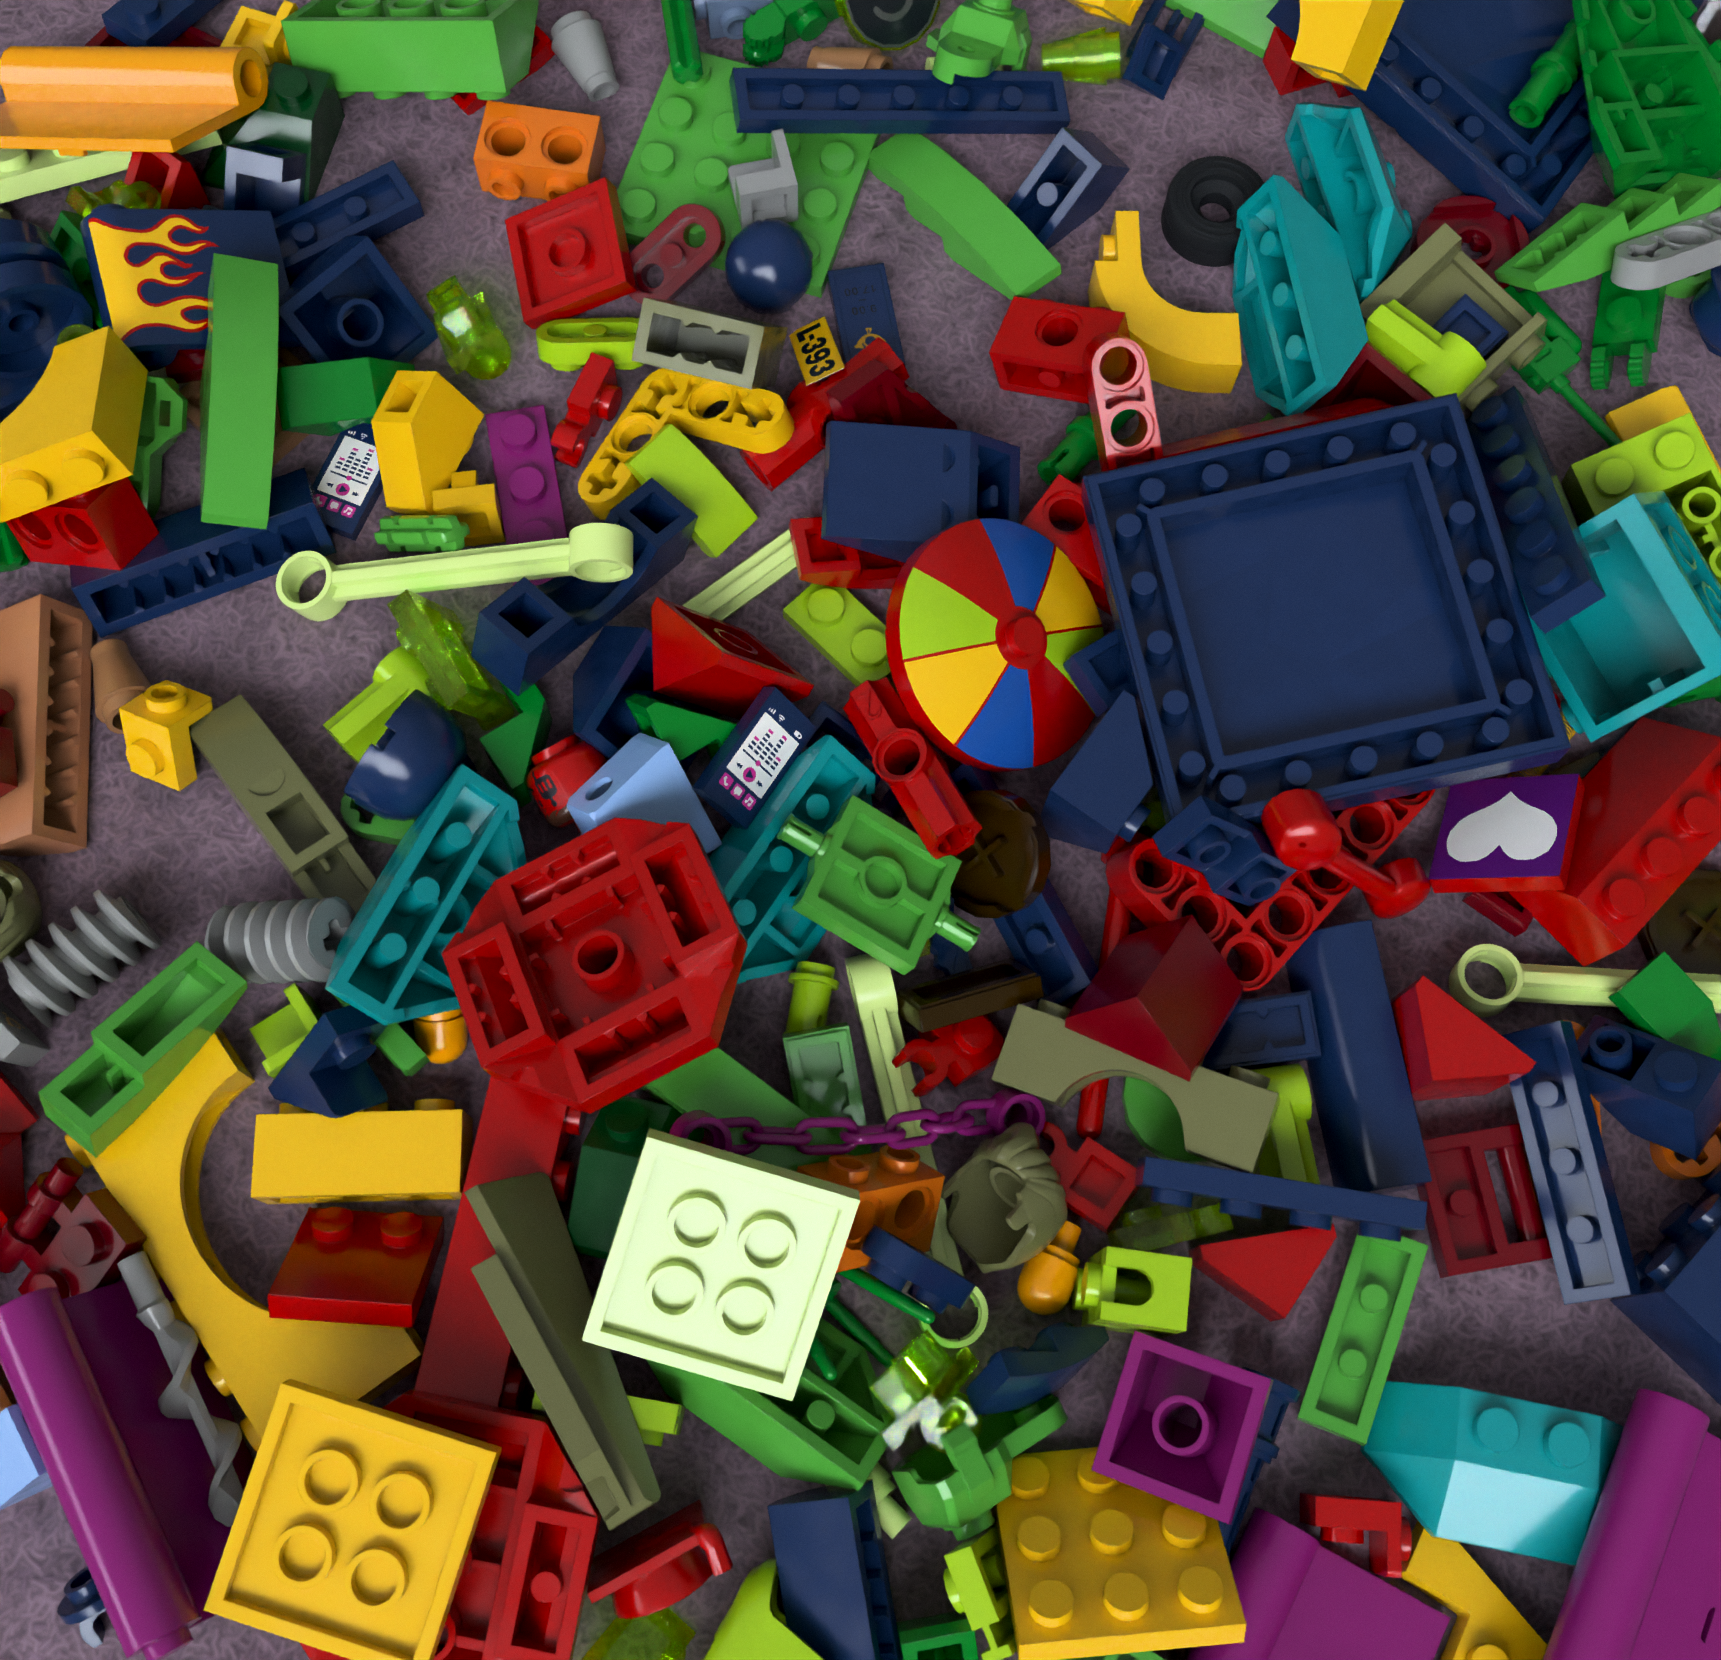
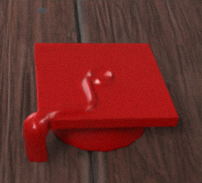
(659, 1564)

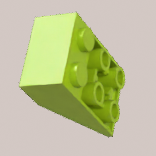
(1661, 459)

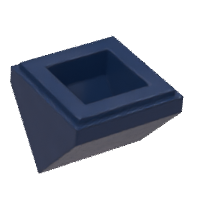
(1153, 62)

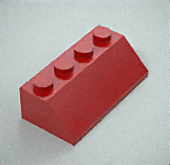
(1639, 835)

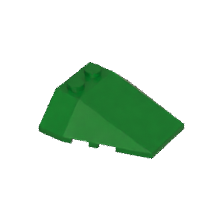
(1649, 91)

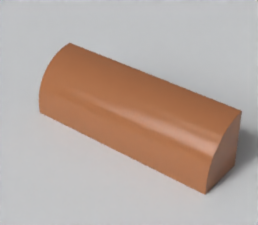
(49, 677)

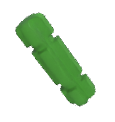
(422, 533)

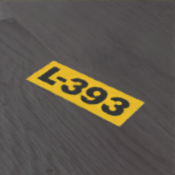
(816, 351)

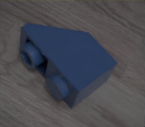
(1652, 1085)

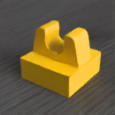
(474, 505)

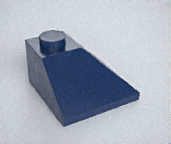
(354, 307)
(609, 673)
(1103, 784)

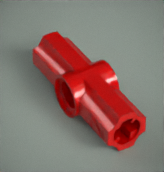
(811, 413)
(927, 791)

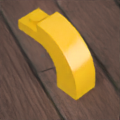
(1180, 345)

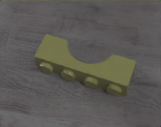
(1220, 1114)

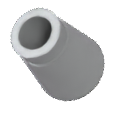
(585, 54)

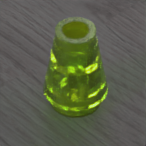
(1085, 57)

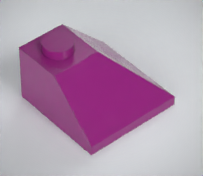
(1182, 1426)

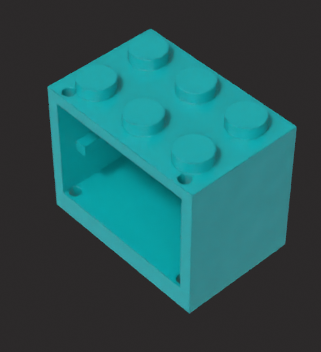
(1651, 631)

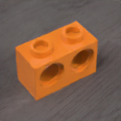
(537, 151)
(894, 1194)

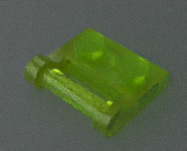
(455, 678)

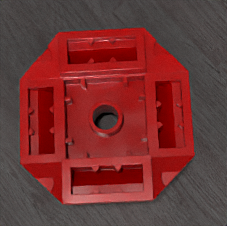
(550, 927)

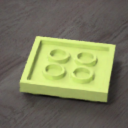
(721, 1264)

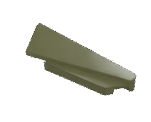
(543, 1310)

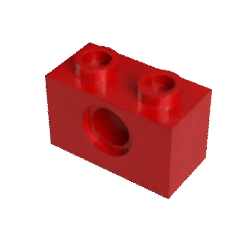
(1044, 344)

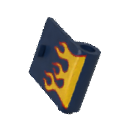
(157, 267)

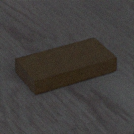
(968, 994)

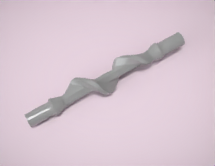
(182, 1396)

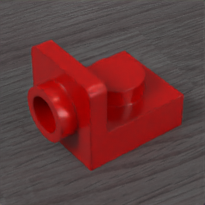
(1346, 1518)

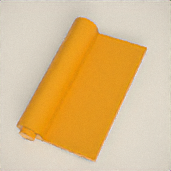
(124, 96)

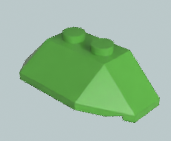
(818, 1437)

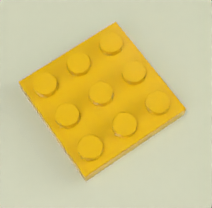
(352, 1527)
(1108, 1565)

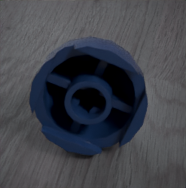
(409, 760)

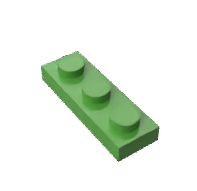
(1362, 1336)

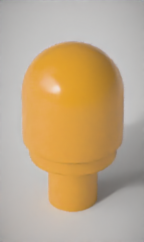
(442, 1036)
(1051, 1275)

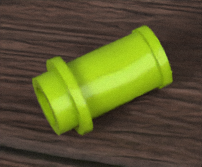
(810, 995)

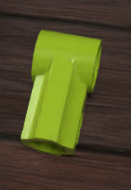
(1432, 360)
(365, 716)
(1289, 1146)

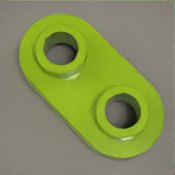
(570, 341)

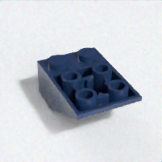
(907, 483)

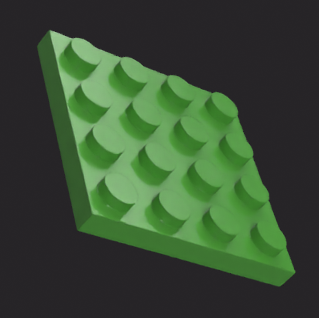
(693, 143)

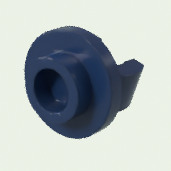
(83, 1605)

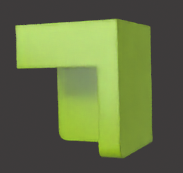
(286, 1029)

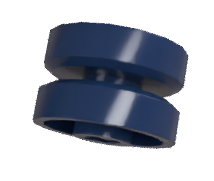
(35, 299)

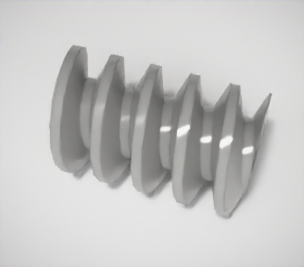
(279, 939)
(79, 955)

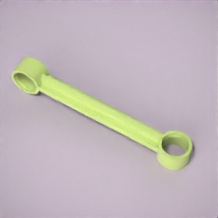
(590, 553)
(1550, 983)
(883, 1034)

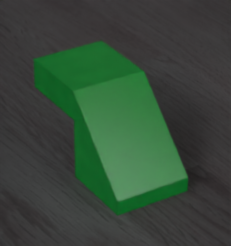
(333, 394)
(679, 726)
(518, 740)
(1670, 1006)

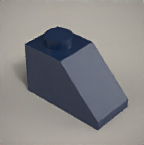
(1067, 185)

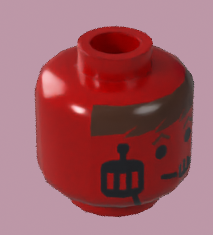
(559, 774)

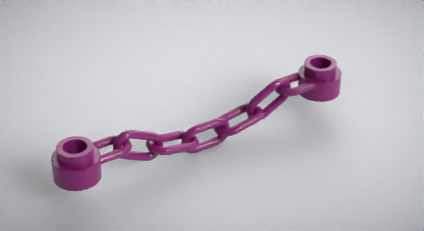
(717, 1133)

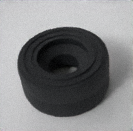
(1203, 182)

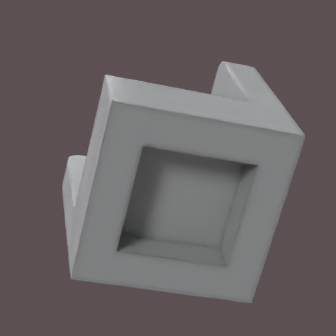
(766, 186)

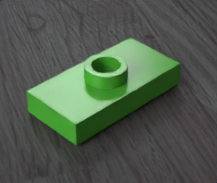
(826, 1076)

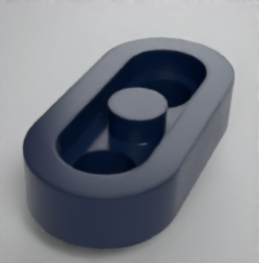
(898, 1262)

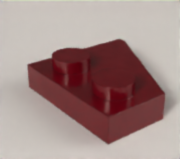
(881, 397)

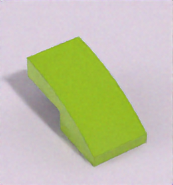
(696, 483)

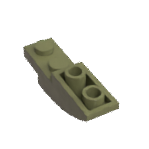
(281, 803)

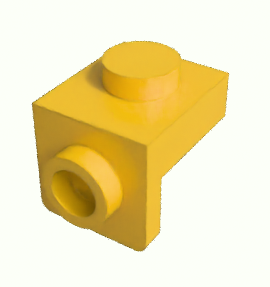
(262, 33)
(159, 733)

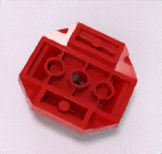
(531, 1543)

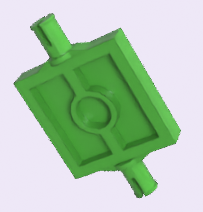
(877, 885)

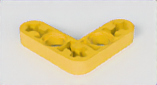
(681, 401)

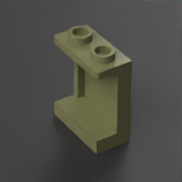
(1436, 280)

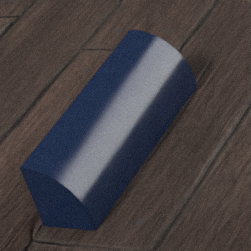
(203, 559)
(1362, 1074)
(835, 1573)

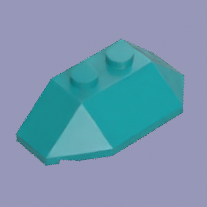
(1350, 188)
(1293, 298)
(767, 874)
(424, 896)
(1493, 1467)

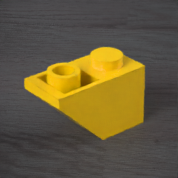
(421, 438)

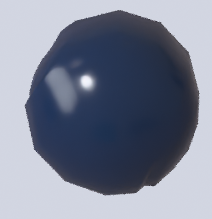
(769, 266)

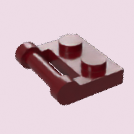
(1463, 1206)

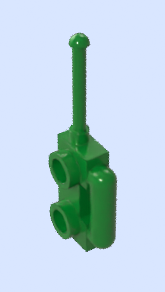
(1556, 361)

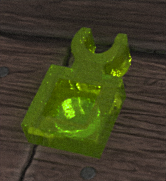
(1149, 1230)

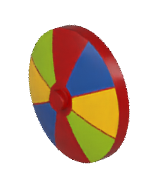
(983, 644)

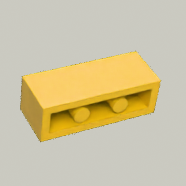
(362, 1155)

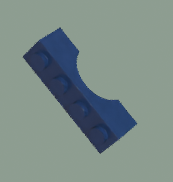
(540, 625)

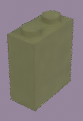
(709, 343)

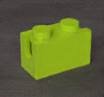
(1134, 1292)

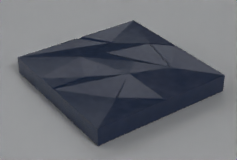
(1449, 92)
(1322, 615)

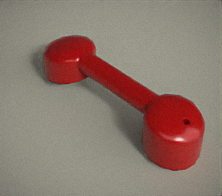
(1310, 838)

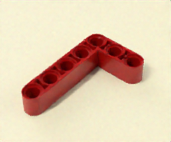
(1135, 392)
(1249, 928)

